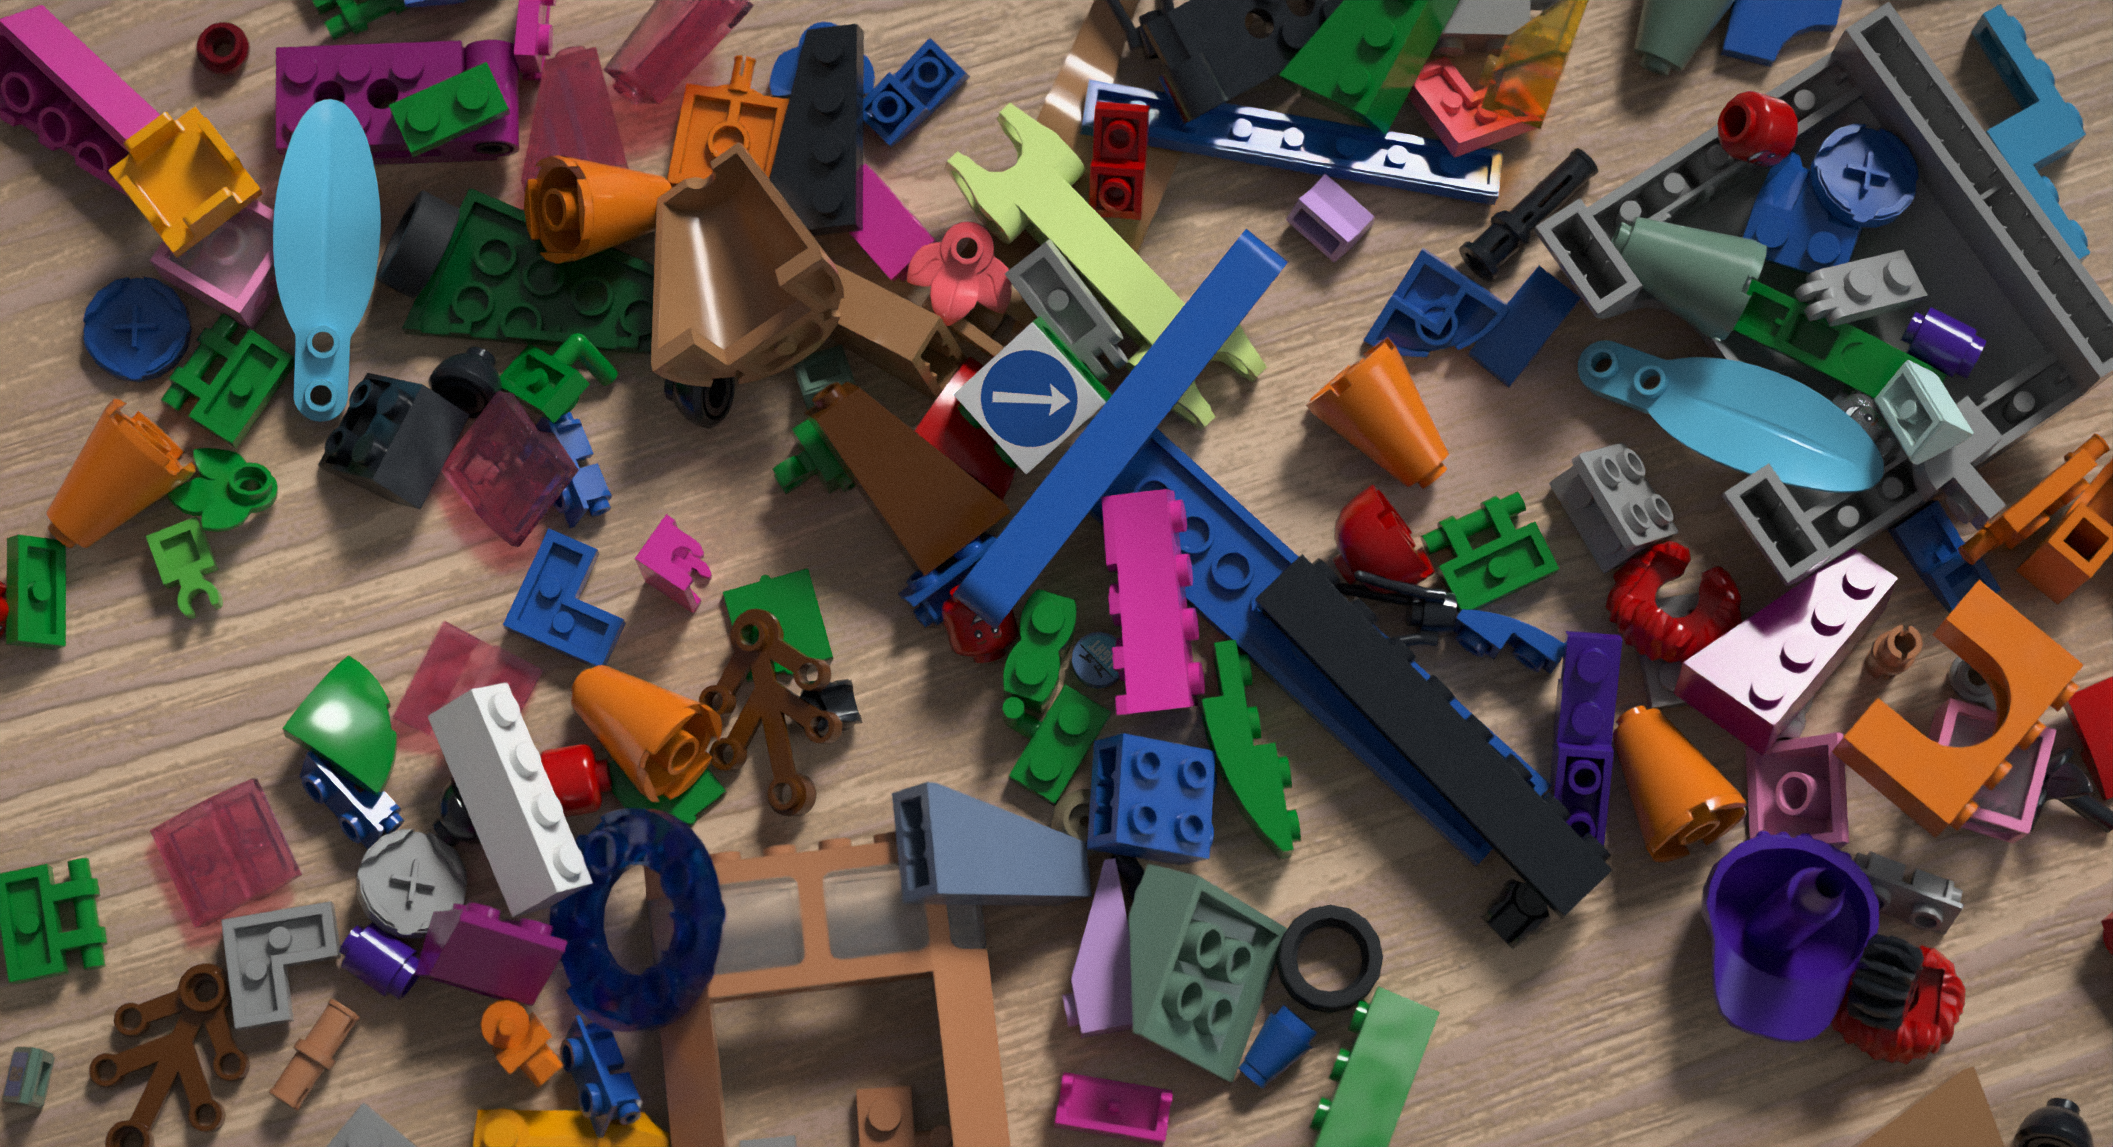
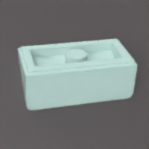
(1921, 413)

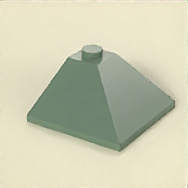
(1198, 968)

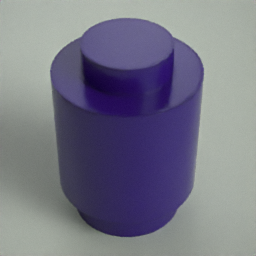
(1943, 342)
(380, 960)

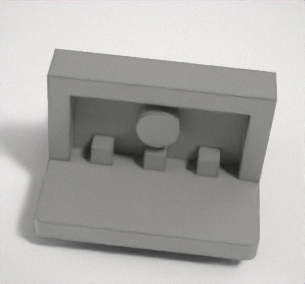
(1613, 505)

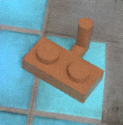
(888, 1120)

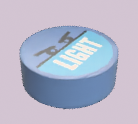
(1094, 660)

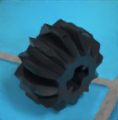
(1885, 982)

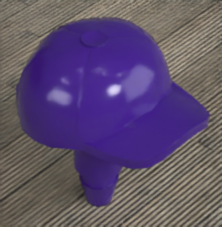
(1785, 933)

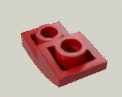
(1119, 159)

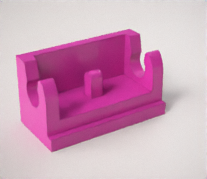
(889, 228)
(668, 563)
(1113, 1109)

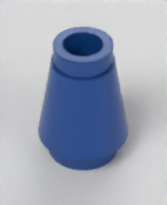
(1277, 1046)

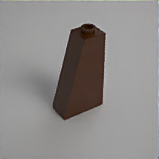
(909, 485)

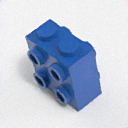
(1151, 799)

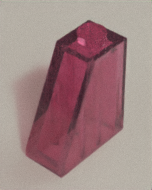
(670, 45)
(574, 113)

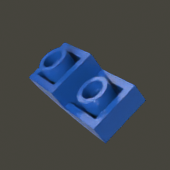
(912, 93)
(1489, 632)

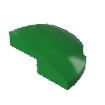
(348, 726)

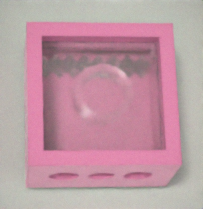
(229, 266)
(2011, 805)

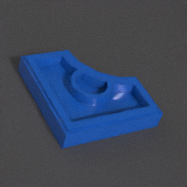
(1763, 27)

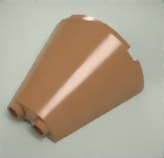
(736, 279)

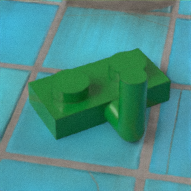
(549, 382)
(1056, 743)

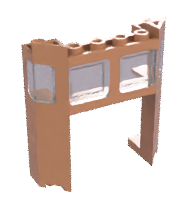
(824, 926)

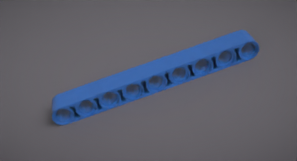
(1119, 429)

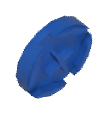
(1864, 175)
(136, 329)

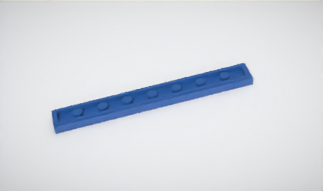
(1310, 146)

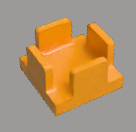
(184, 178)

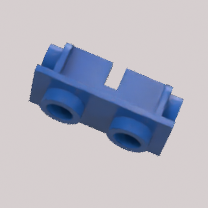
(588, 486)
(935, 587)
(358, 814)
(589, 1056)

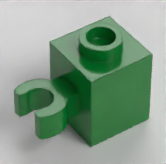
(813, 459)

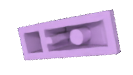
(1102, 969)

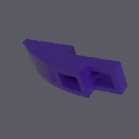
(1585, 729)

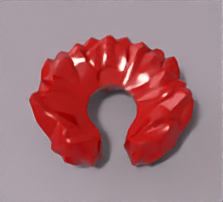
(1653, 630)
(1927, 1023)

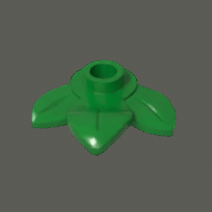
(225, 490)

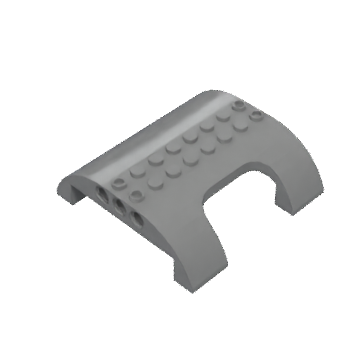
(1968, 234)

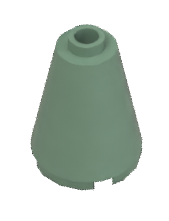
(1674, 31)
(1692, 270)

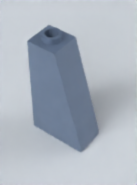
(980, 854)

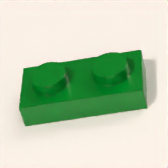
(449, 109)
(36, 592)

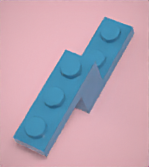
(2044, 127)

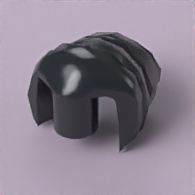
(835, 698)
(1517, 913)

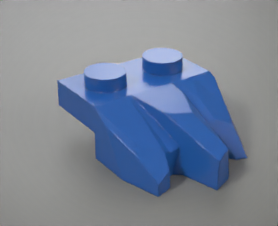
(1795, 223)

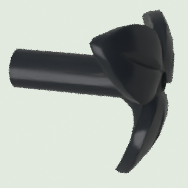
(2072, 787)

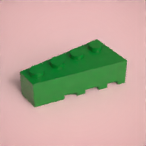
(1368, 57)
(1374, 1073)

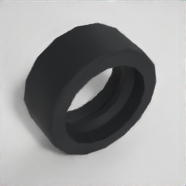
(417, 244)
(1339, 918)

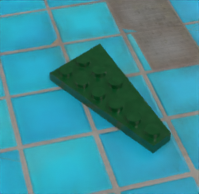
(504, 290)

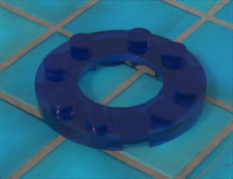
(687, 877)

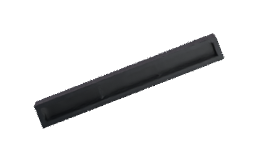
(1433, 736)

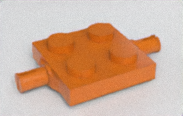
(720, 118)
(2048, 495)

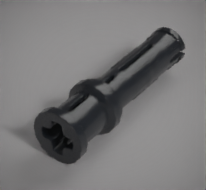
(1507, 225)

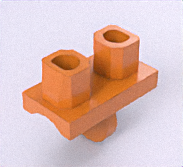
(519, 1040)

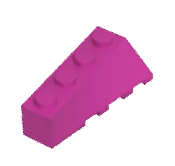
(66, 93)
(1151, 602)

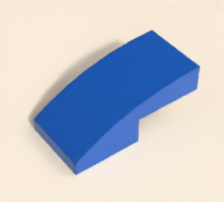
(1521, 334)
(1932, 550)

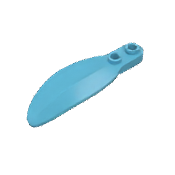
(325, 247)
(1741, 416)

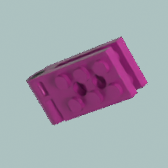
(374, 73)

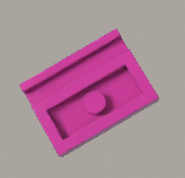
(533, 37)

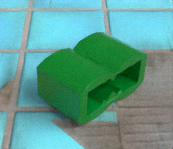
(1045, 639)

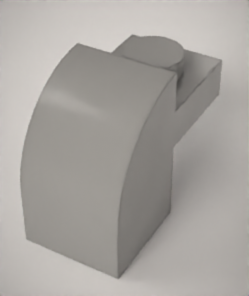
(1953, 472)

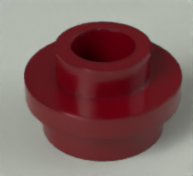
(217, 35)

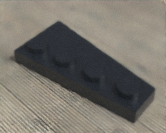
(822, 133)

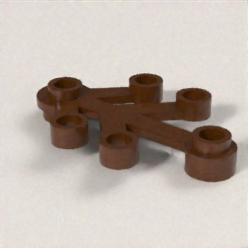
(768, 705)
(174, 1053)

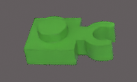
(183, 559)

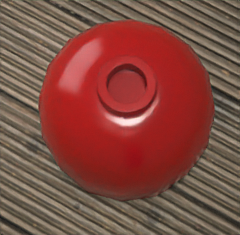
(1377, 541)

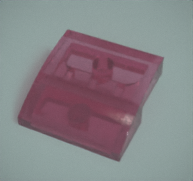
(509, 469)
(456, 665)
(226, 852)

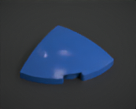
(1436, 310)

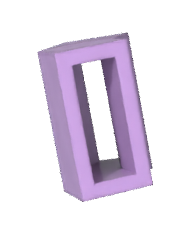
(1330, 218)

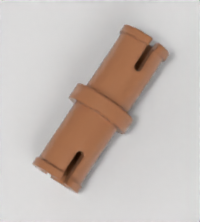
(1893, 652)
(314, 1054)

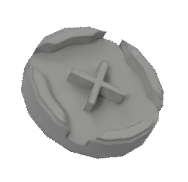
(408, 879)

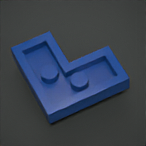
(550, 607)

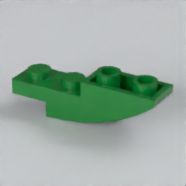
(1835, 351)
(1249, 772)

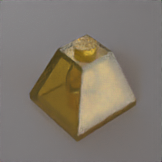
(1532, 64)

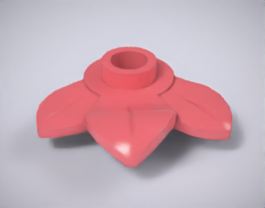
(959, 281)

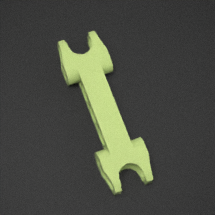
(1040, 199)

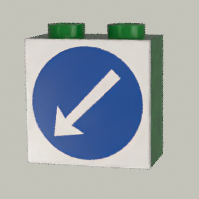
(1031, 396)

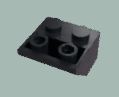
(393, 439)

